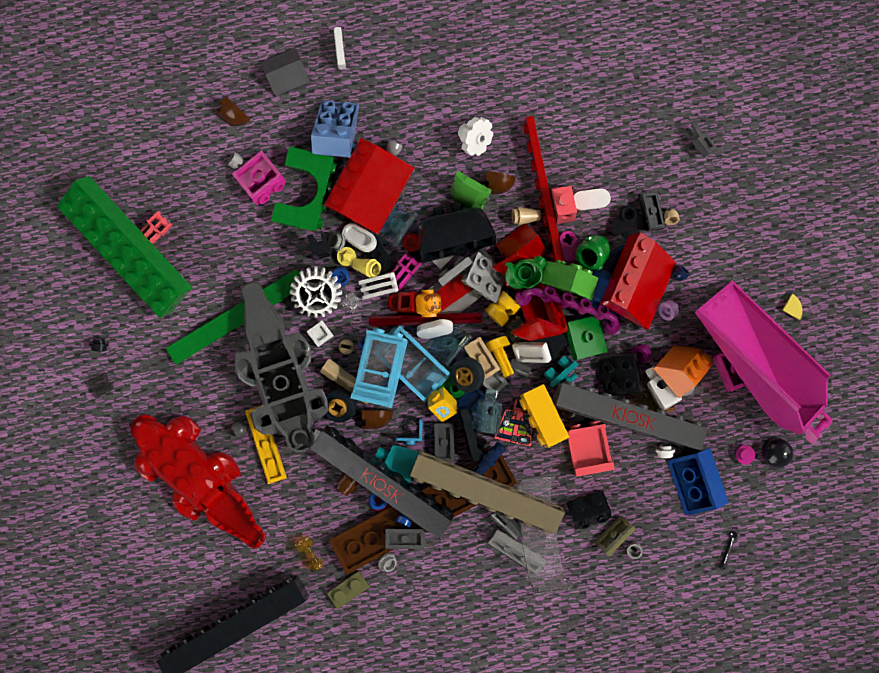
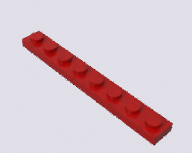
(542, 185)

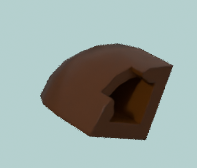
(231, 113)
(499, 182)
(375, 419)

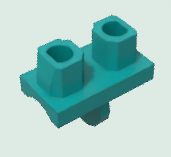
(568, 366)

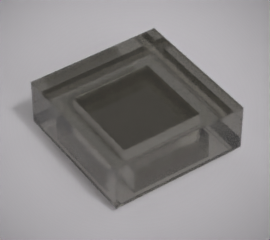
(100, 385)

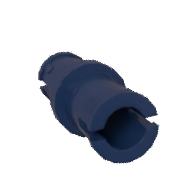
(489, 459)

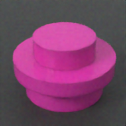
(745, 454)

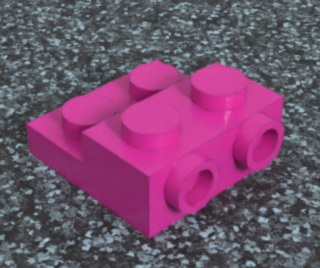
(259, 178)

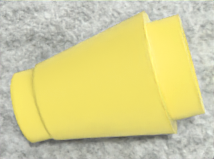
(368, 267)

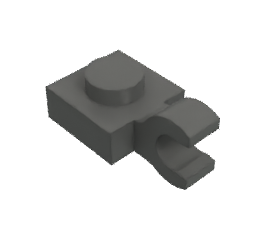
(701, 141)

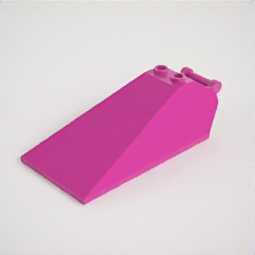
(769, 361)

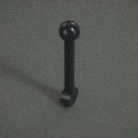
(732, 535)

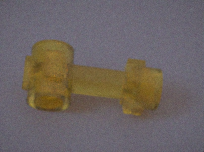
(304, 544)

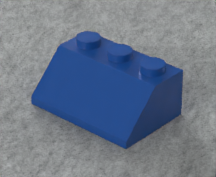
(698, 482)

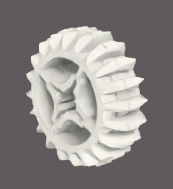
(310, 287)

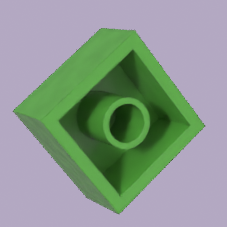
(569, 279)

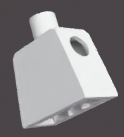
(663, 397)

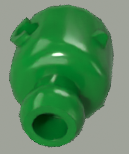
(593, 252)

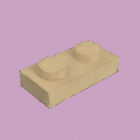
(480, 352)

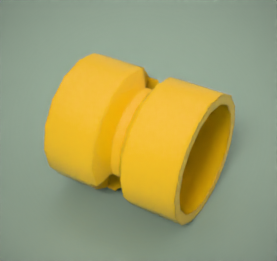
(502, 309)

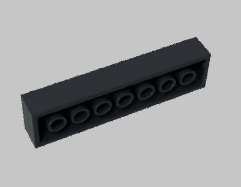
(235, 627)

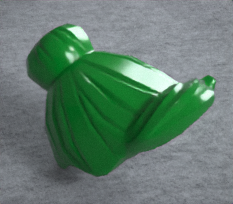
(525, 272)

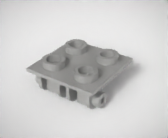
(484, 278)

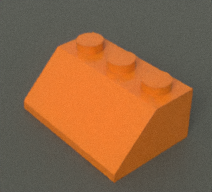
(683, 368)

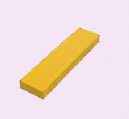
(267, 452)

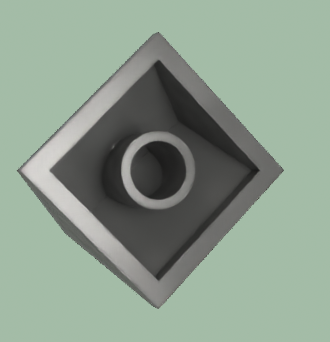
(285, 72)

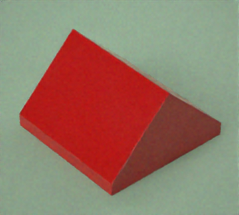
(523, 241)

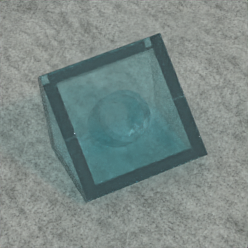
(397, 225)
(448, 346)

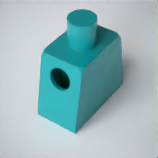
(398, 459)

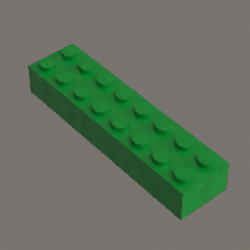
(124, 246)

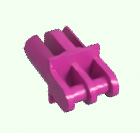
(404, 269)

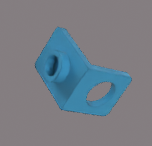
(411, 441)

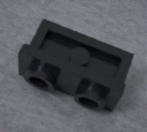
(589, 510)

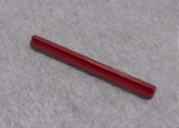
(398, 320)

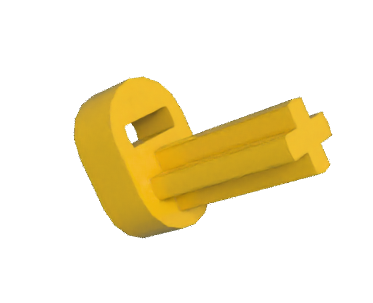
(496, 346)

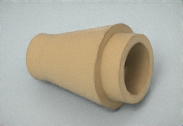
(524, 215)

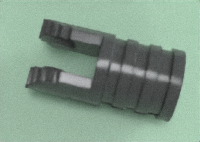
(510, 526)

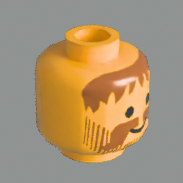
(428, 303)

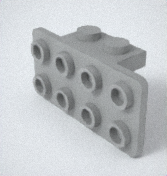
(462, 267)

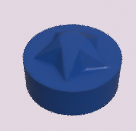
(342, 275)

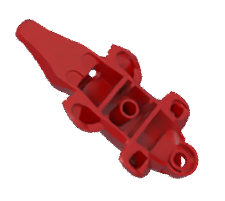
(174, 456)

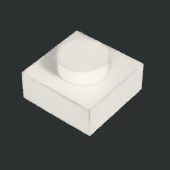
(320, 333)

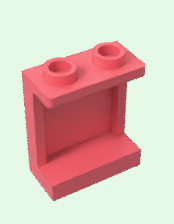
(589, 449)

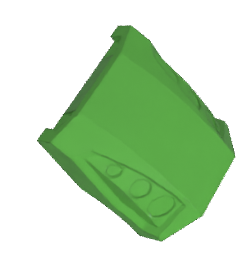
(469, 191)

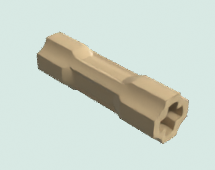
(339, 375)

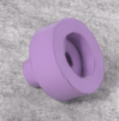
(668, 310)

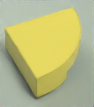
(793, 307)

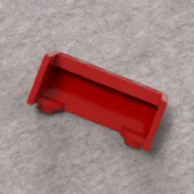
(541, 317)

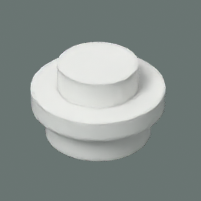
(665, 450)

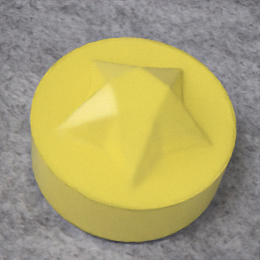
(346, 256)

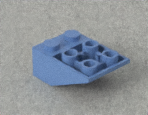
(335, 128)

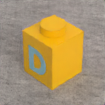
(442, 404)

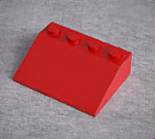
(369, 186)
(639, 280)

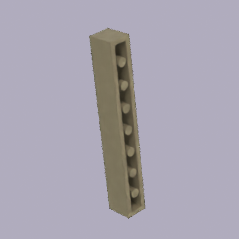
(488, 492)

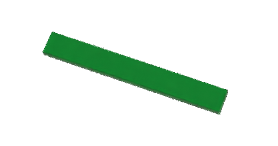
(227, 322)

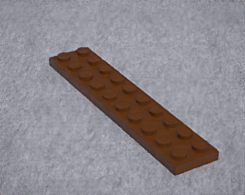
(367, 539)

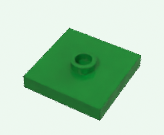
(585, 338)

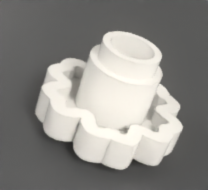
(475, 135)

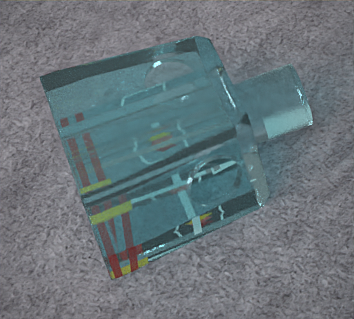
(491, 421)

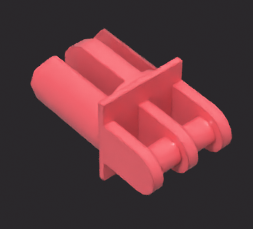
(151, 231)

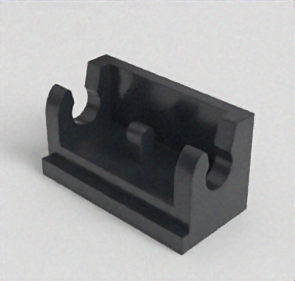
(321, 248)

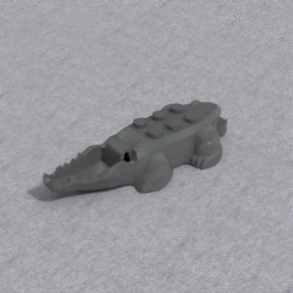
(278, 373)

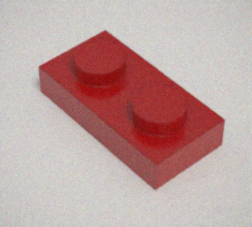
(452, 292)

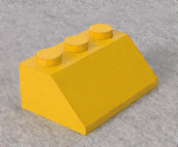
(543, 416)

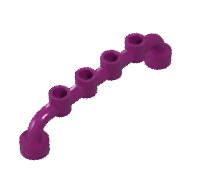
(611, 326)

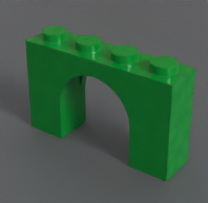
(309, 216)

